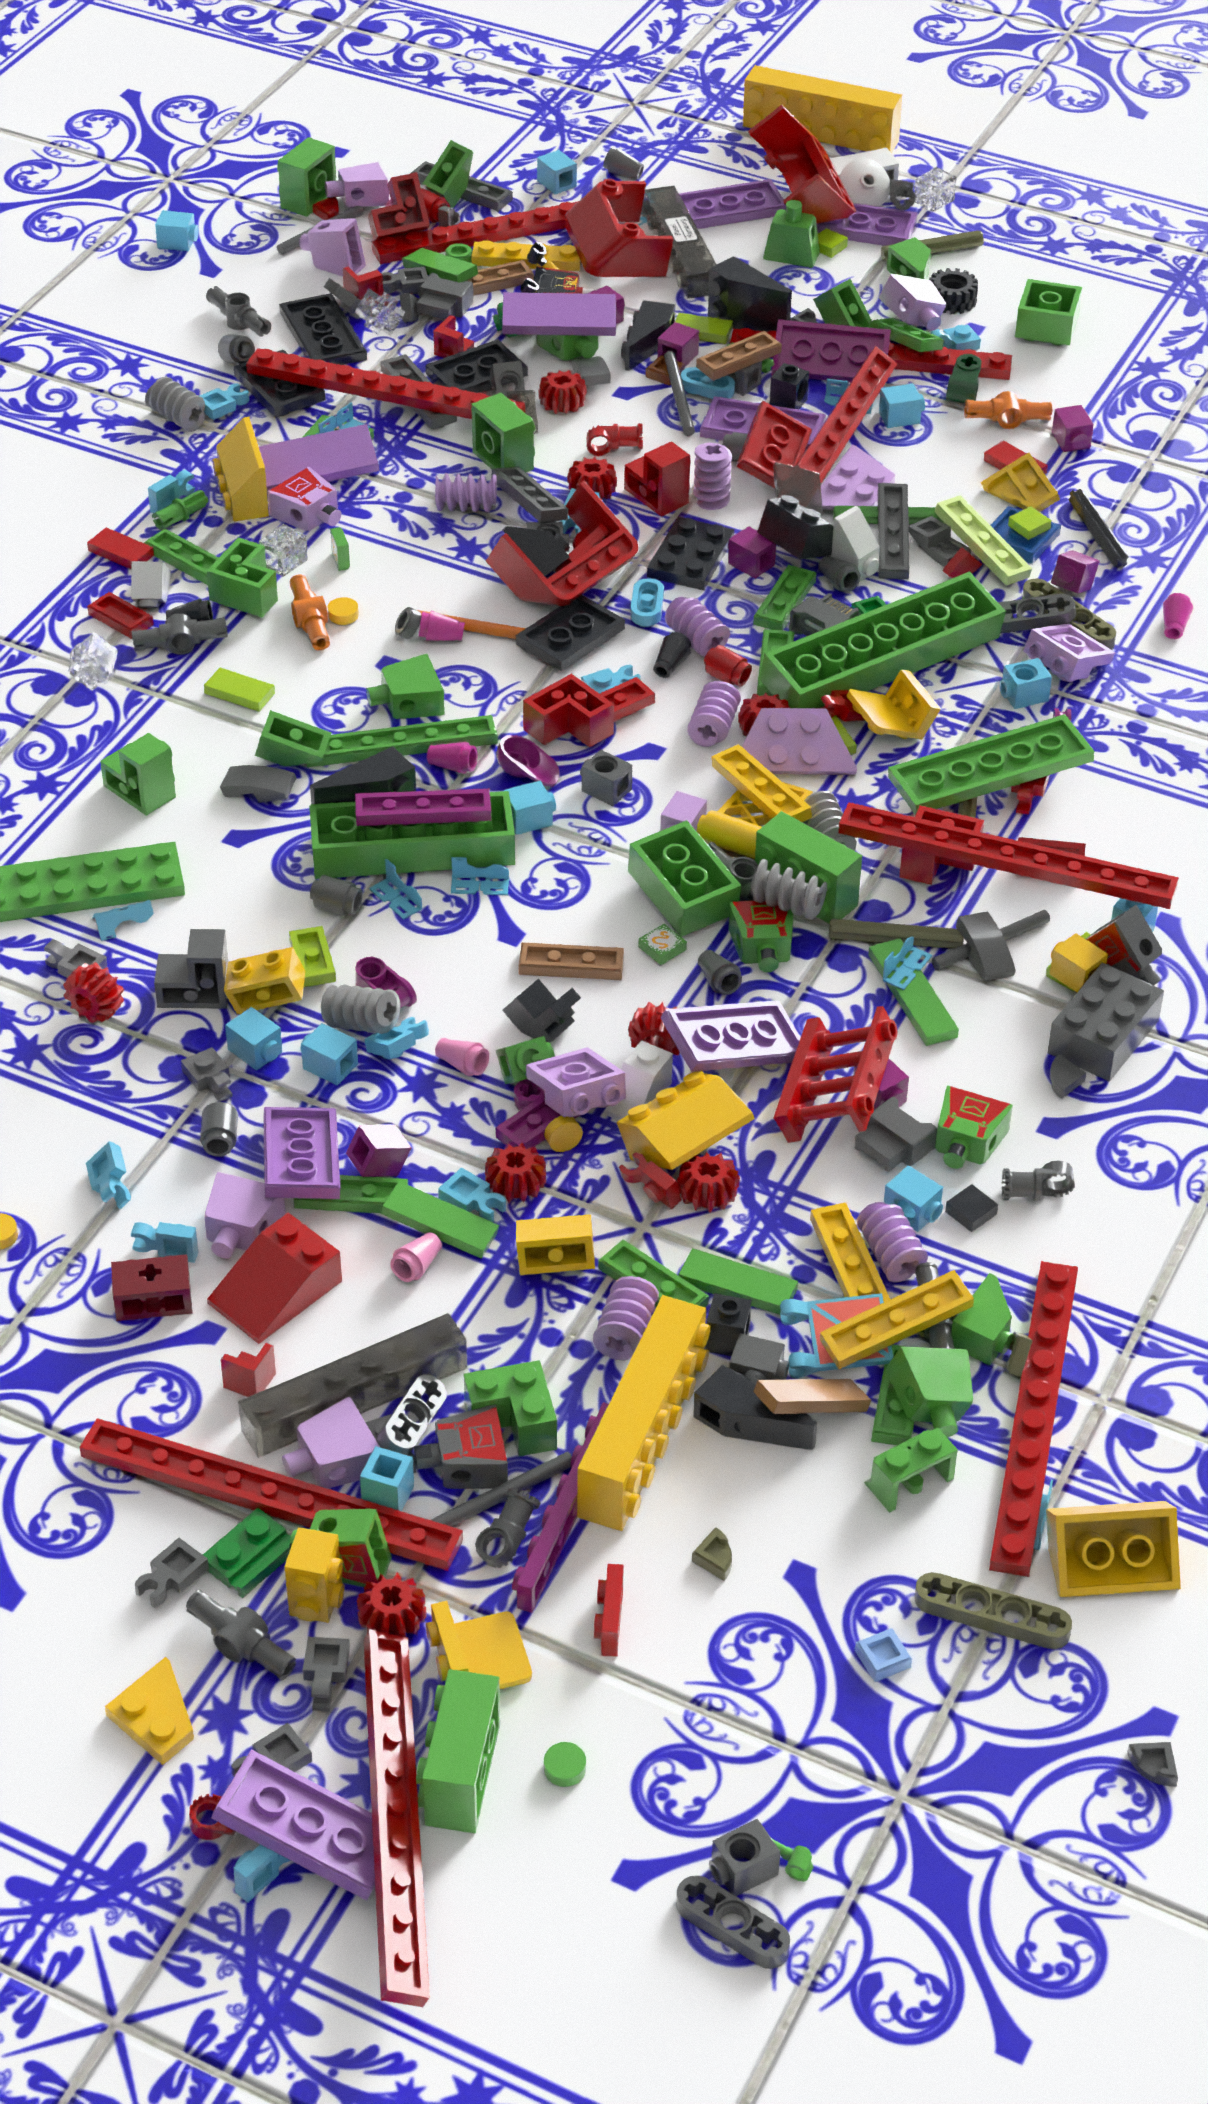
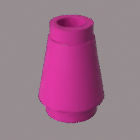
(1176, 614)
(440, 627)
(454, 756)

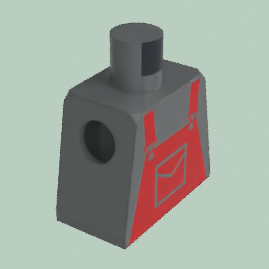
(1129, 945)
(467, 1450)

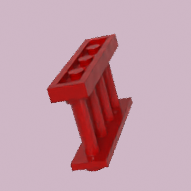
(814, 1059)

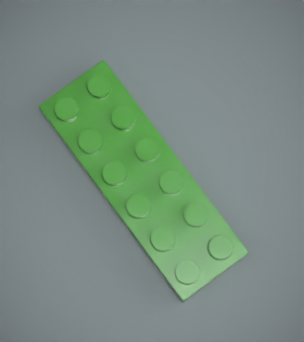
(991, 764)
(90, 881)

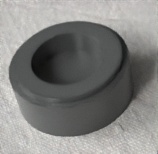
(407, 623)

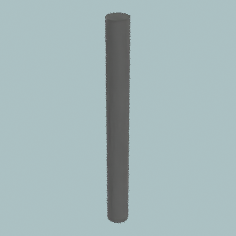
(294, 242)
(679, 393)
(1008, 932)
(498, 1494)

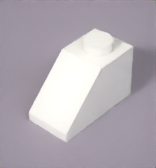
(855, 542)
(149, 583)
(646, 1073)

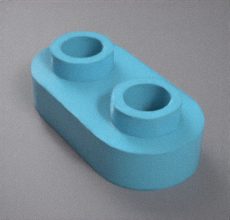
(698, 383)
(647, 602)

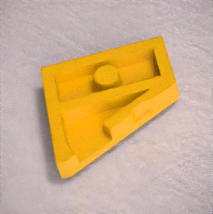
(1022, 485)
(154, 1713)

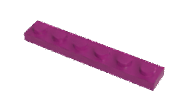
(556, 1526)

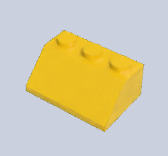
(241, 473)
(683, 1120)
(1114, 1548)

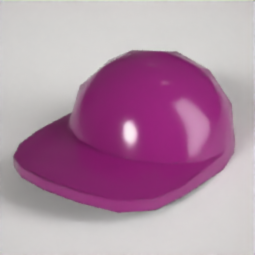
(525, 759)

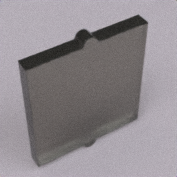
(800, 484)

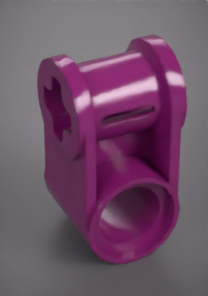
(376, 974)

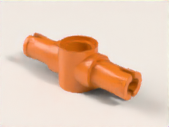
(1008, 410)
(309, 612)

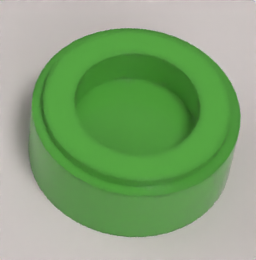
(460, 251)
(564, 1764)

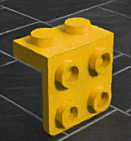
(902, 712)
(479, 1646)

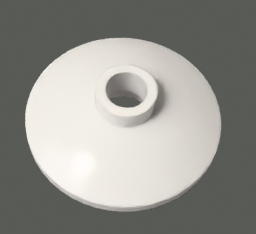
(860, 192)

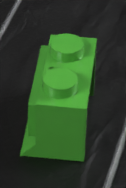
(905, 1463)

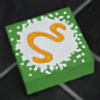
(340, 548)
(662, 944)

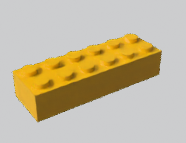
(827, 108)
(642, 1414)

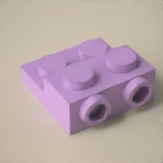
(1067, 651)
(578, 1082)

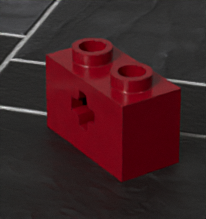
(151, 1287)

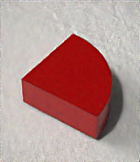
(326, 208)
(961, 563)

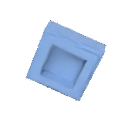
(883, 1655)

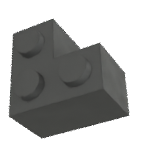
(194, 977)

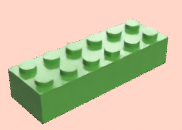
(354, 850)

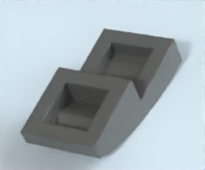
(592, 370)
(936, 539)
(262, 781)
(988, 947)

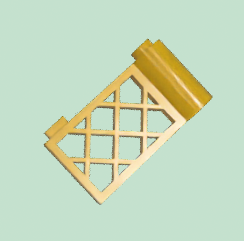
(737, 833)

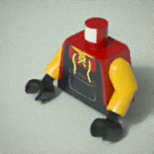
(550, 278)

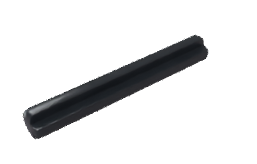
(1098, 528)

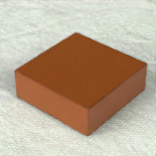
(658, 371)

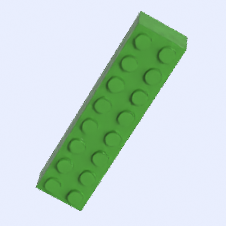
(883, 641)

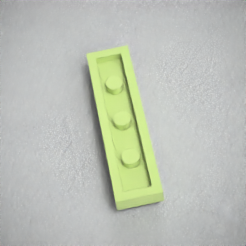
(983, 540)

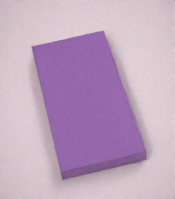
(733, 203)
(874, 225)
(559, 314)
(734, 415)
(329, 454)
(732, 1035)
(301, 1153)
(301, 1822)

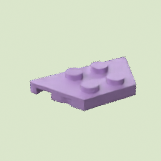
(854, 480)
(798, 742)

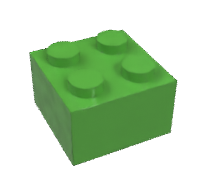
(304, 175)
(1048, 312)
(502, 433)

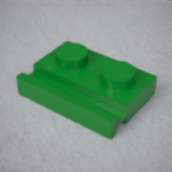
(249, 1552)

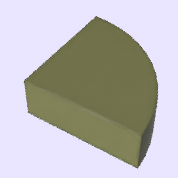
(1019, 1351)
(714, 1554)

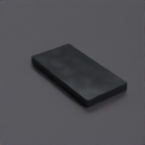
(323, 330)

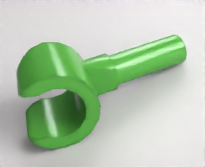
(799, 1861)

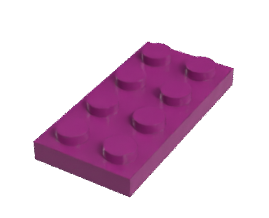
(827, 349)

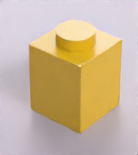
(1075, 961)

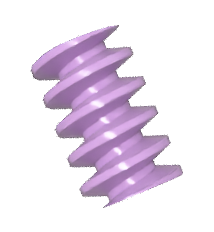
(712, 476)
(465, 493)
(696, 623)
(714, 713)
(891, 1240)
(625, 1317)

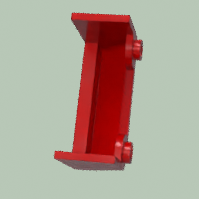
(803, 166)
(612, 247)
(581, 574)

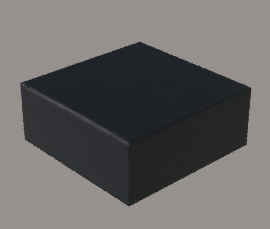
(971, 1208)

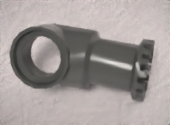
(902, 189)
(1037, 1183)
(508, 1526)

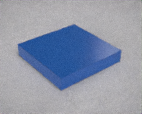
(1029, 549)

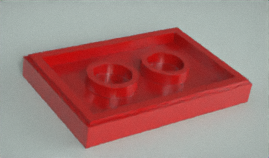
(771, 440)

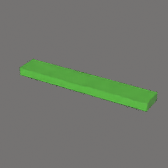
(408, 739)

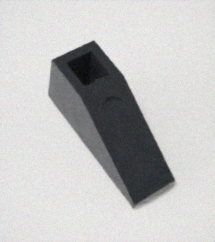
(647, 326)
(735, 1411)

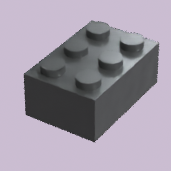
(1105, 1021)

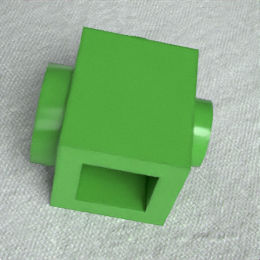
(516, 1057)

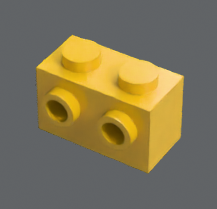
(264, 980)
(555, 1244)
(314, 1575)

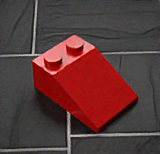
(277, 1278)

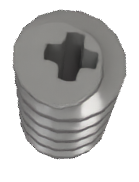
(176, 403)
(826, 817)
(788, 892)
(360, 1008)

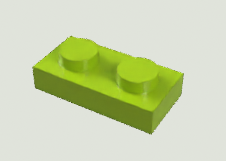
(314, 955)

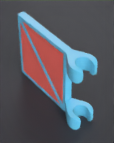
(821, 1316)

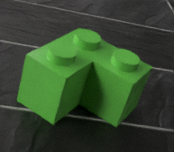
(242, 580)
(141, 773)
(520, 1402)

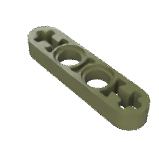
(1094, 627)
(990, 1616)

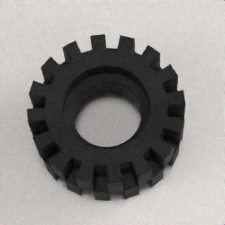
(956, 289)

